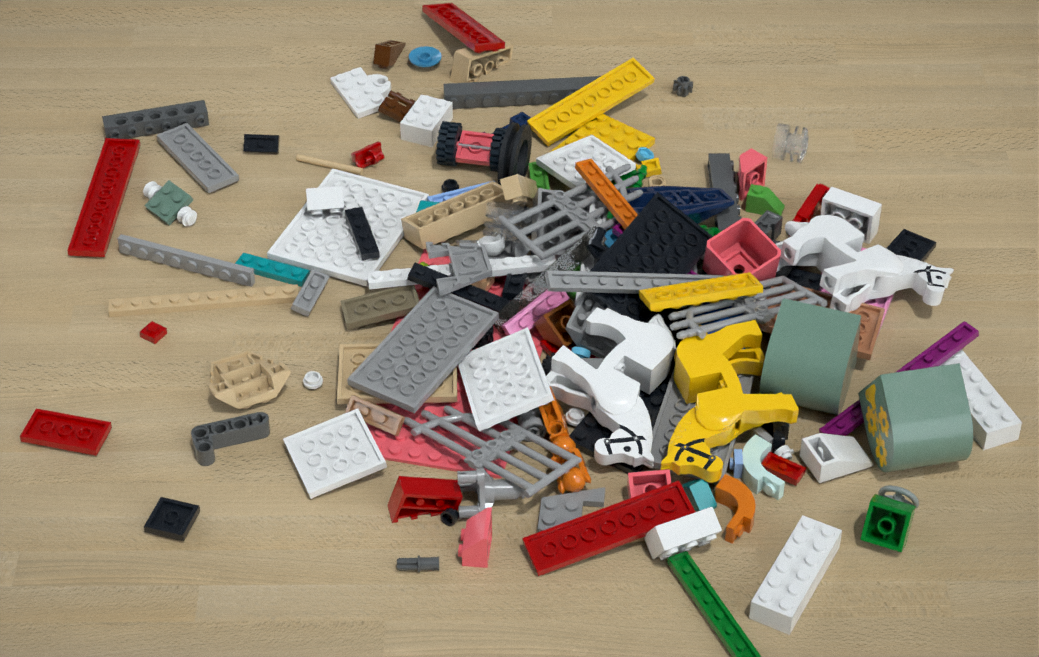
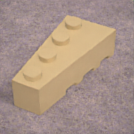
(470, 65)

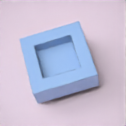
(736, 463)

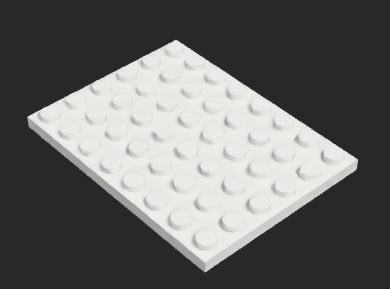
(326, 240)

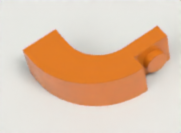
(741, 501)

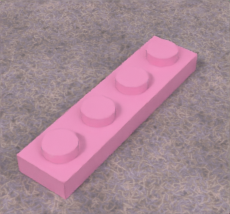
(534, 311)

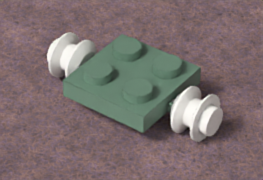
(169, 203)

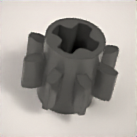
(682, 86)

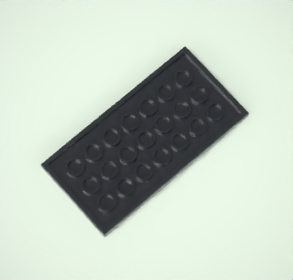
(654, 242)

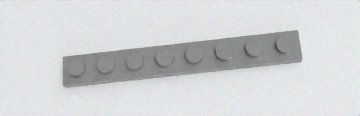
(186, 260)

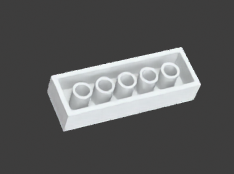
(991, 416)
(795, 575)

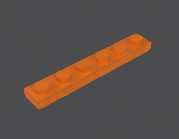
(606, 192)

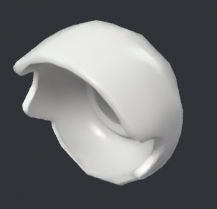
(493, 245)

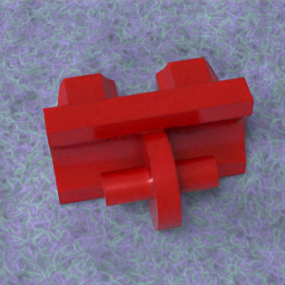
(369, 155)

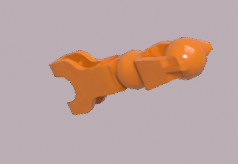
(555, 423)

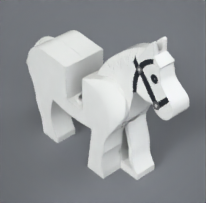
(856, 274)
(613, 390)

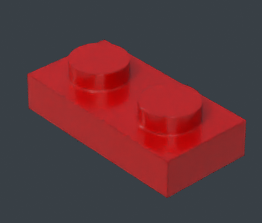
(783, 468)

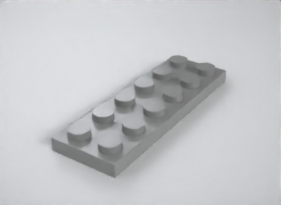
(197, 157)

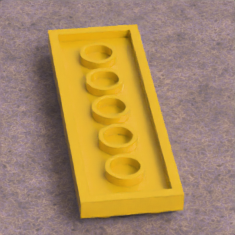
(700, 291)

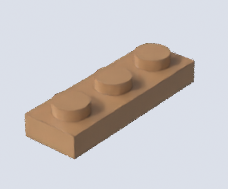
(376, 415)

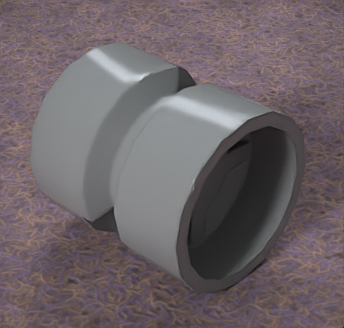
(532, 422)

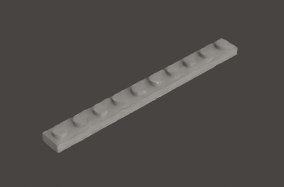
(614, 281)

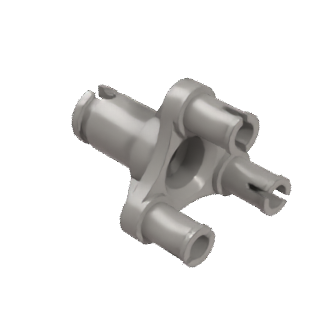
(486, 489)

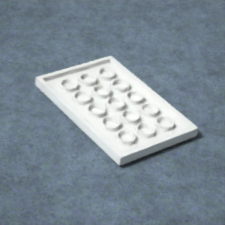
(504, 379)

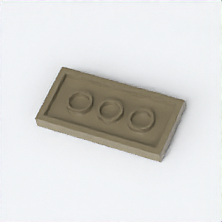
(379, 306)

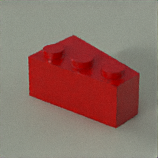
(423, 496)

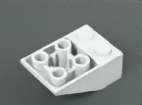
(833, 456)

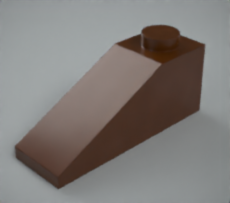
(387, 53)

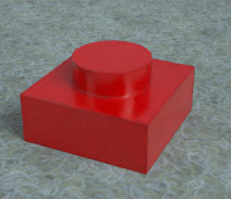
(153, 332)

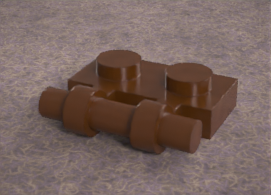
(394, 109)

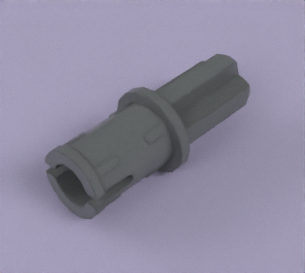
(419, 563)

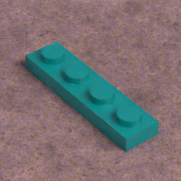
(274, 269)

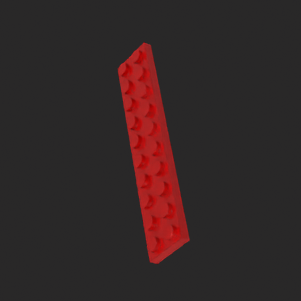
(104, 198)

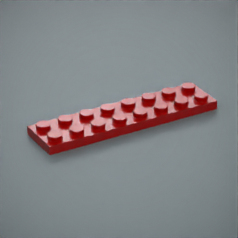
(464, 27)
(606, 528)

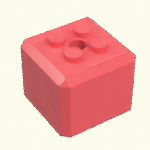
(743, 248)

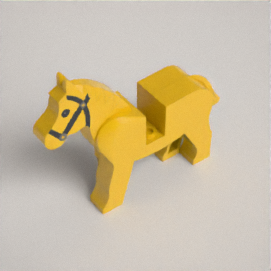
(708, 375)

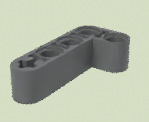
(227, 433)

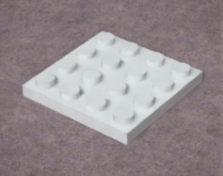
(562, 161)
(334, 453)

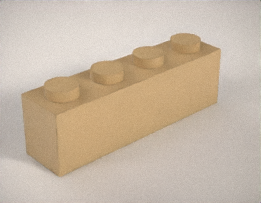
(519, 190)

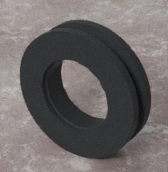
(515, 151)

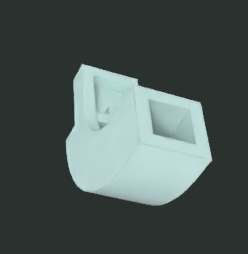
(753, 472)

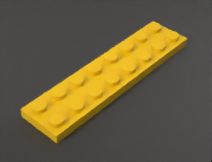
(590, 101)

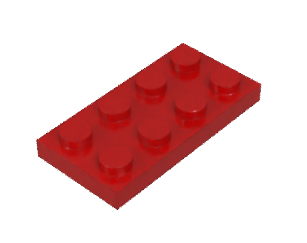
(66, 432)

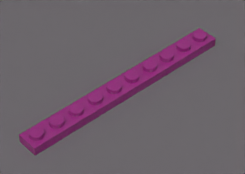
(931, 357)

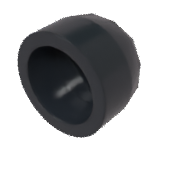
(447, 514)

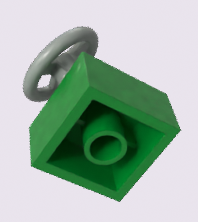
(889, 518)

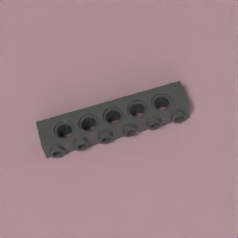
(155, 120)

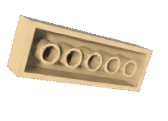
(451, 216)

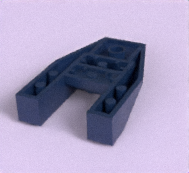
(693, 201)

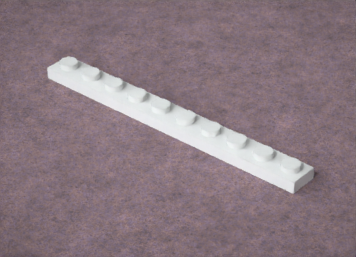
(500, 267)

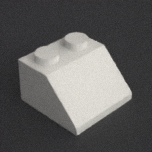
(325, 200)

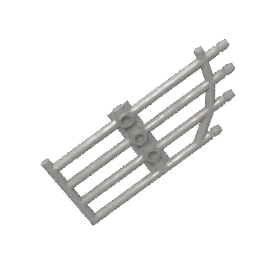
(570, 210)
(747, 305)
(496, 448)

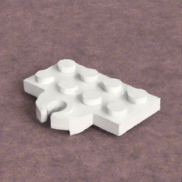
(362, 92)

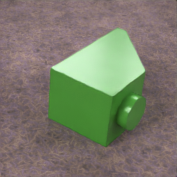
(763, 199)

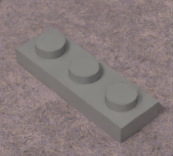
(310, 292)

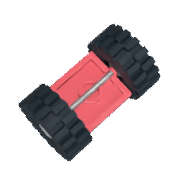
(468, 146)

